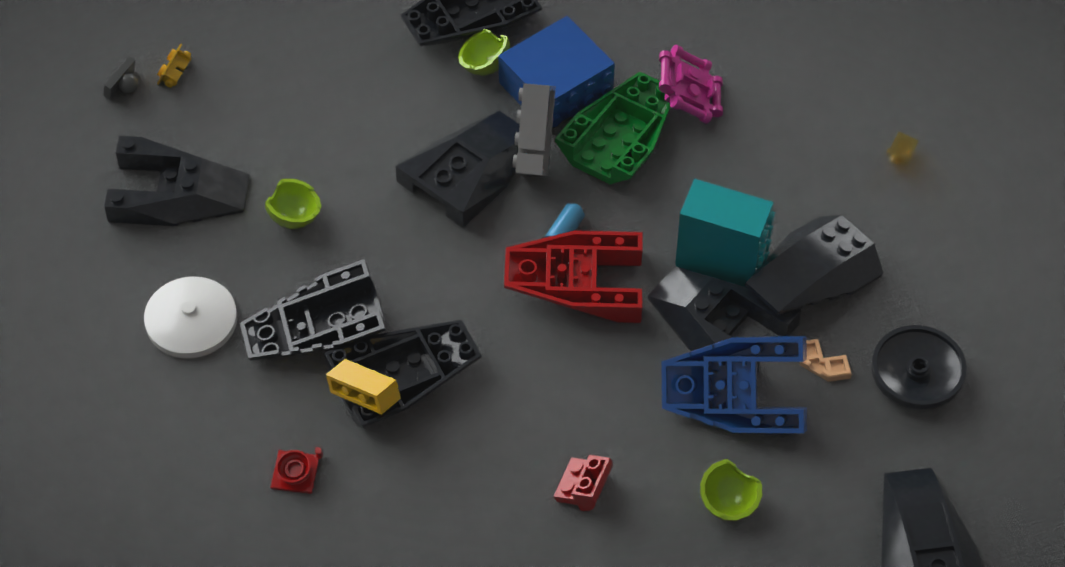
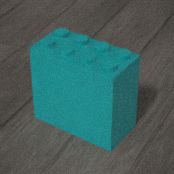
(723, 232)

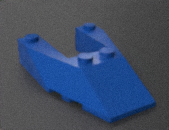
(721, 384)

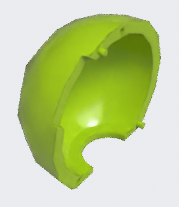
(481, 53)
(293, 204)
(729, 492)

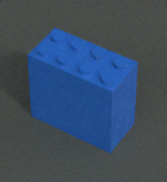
(559, 58)

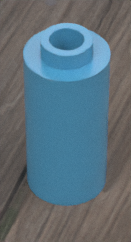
(567, 221)

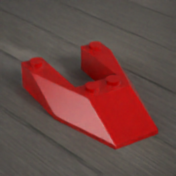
(565, 270)

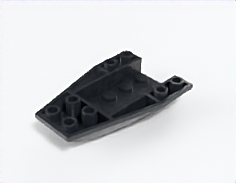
(451, 20)
(414, 357)
(922, 524)

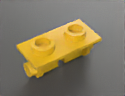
(169, 73)

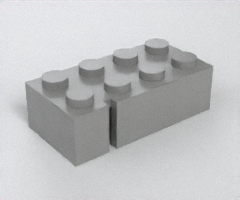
(535, 129)

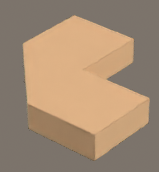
(827, 368)

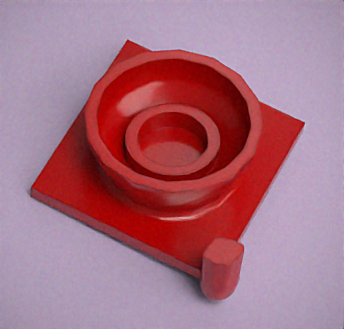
(296, 471)

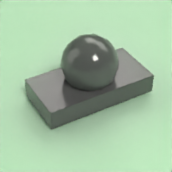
(122, 79)

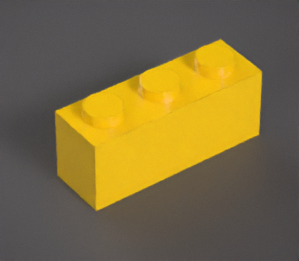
(363, 386)

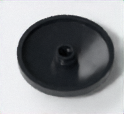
(918, 367)

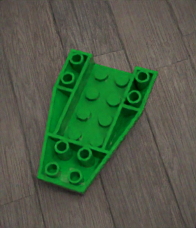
(617, 130)

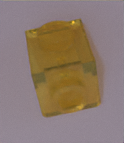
(902, 149)

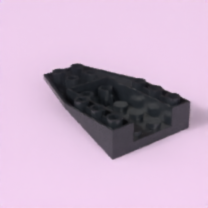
(465, 166)

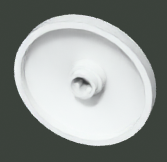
(190, 317)

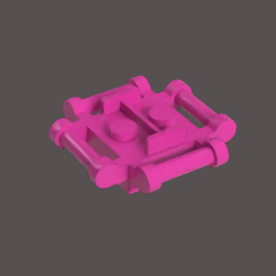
(690, 87)

